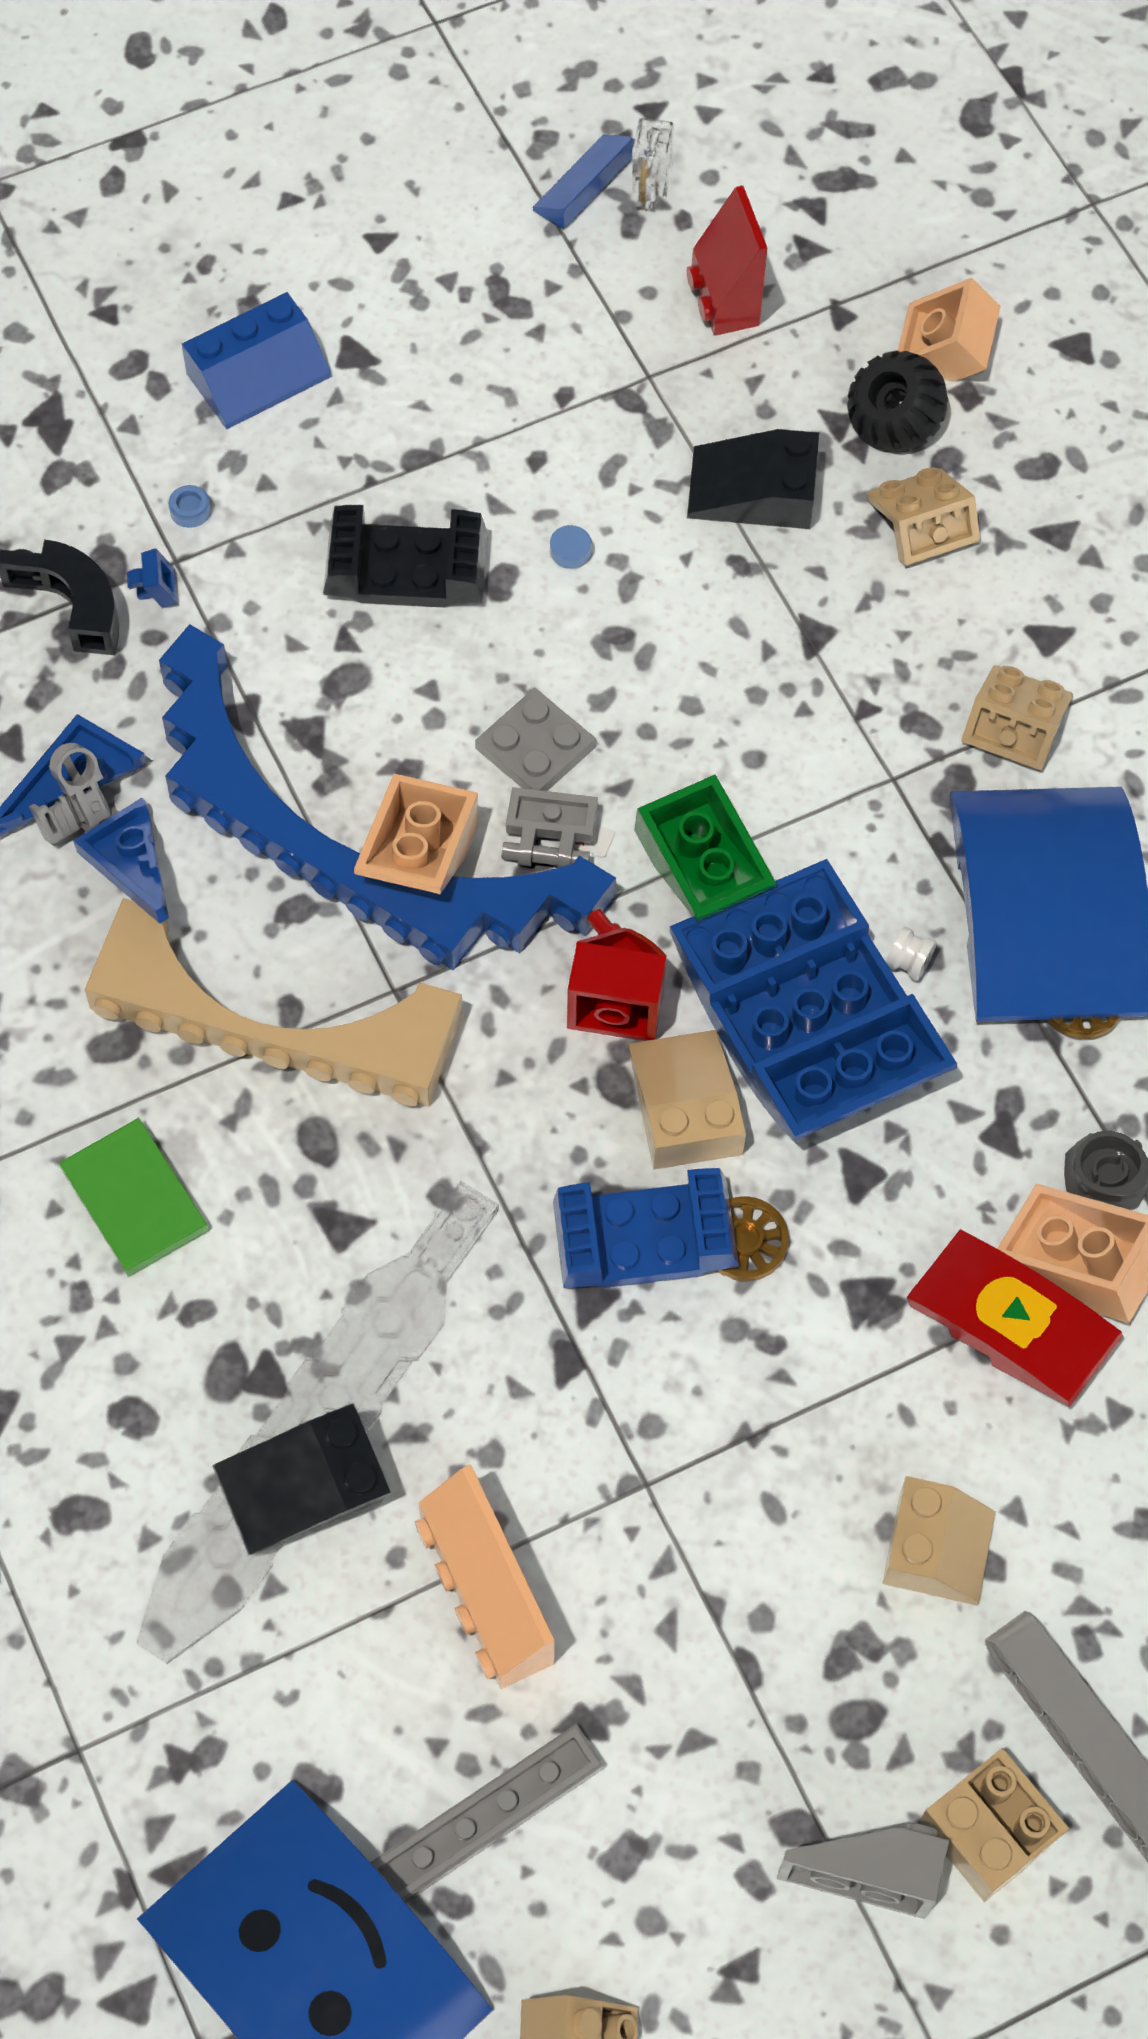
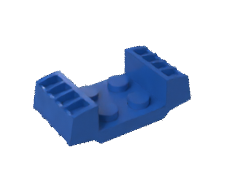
(645, 1232)

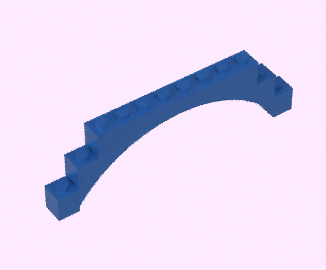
(233, 798)

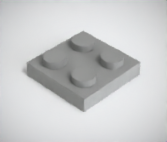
(535, 742)

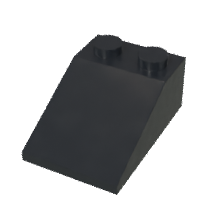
(756, 479)
(301, 1479)

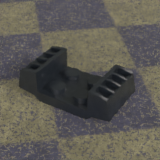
(405, 561)

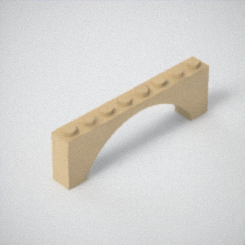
(386, 1053)

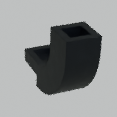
(76, 578)

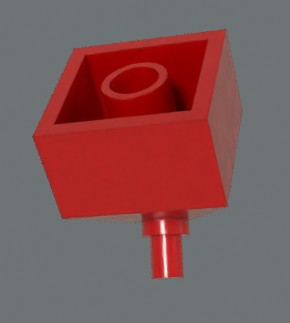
(616, 982)

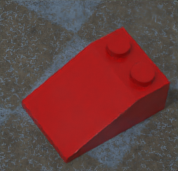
(730, 267)

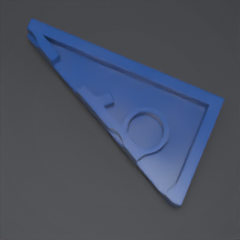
(39, 786)
(127, 856)

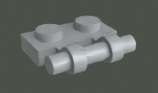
(549, 816)

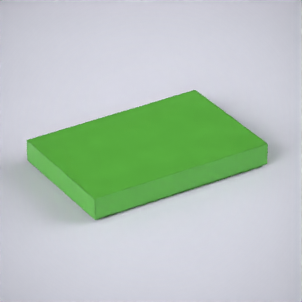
(133, 1197)

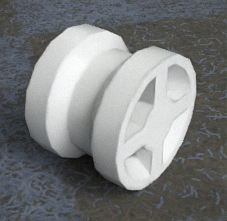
(911, 953)

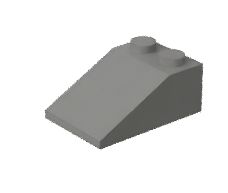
(881, 1868)

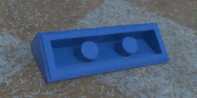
(585, 179)

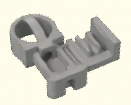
(78, 805)

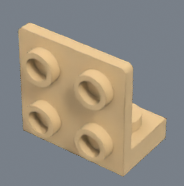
(928, 514)
(1016, 716)

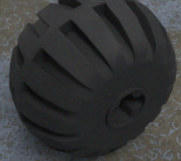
(877, 395)

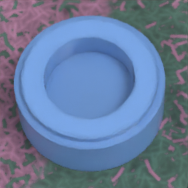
(189, 506)
(570, 546)

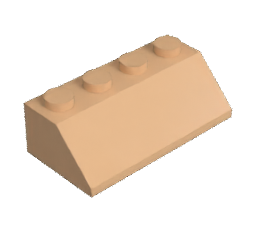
(486, 1580)

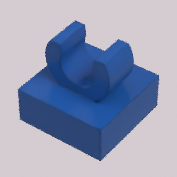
(154, 579)

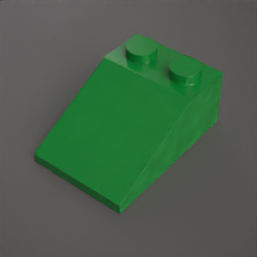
(702, 848)

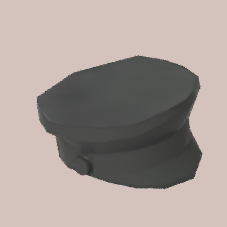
(1107, 1169)

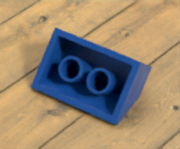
(255, 360)

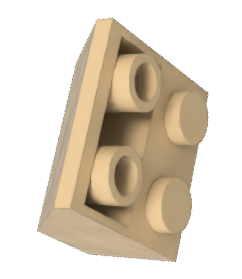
(994, 1824)
(576, 2019)

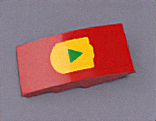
(1015, 1317)

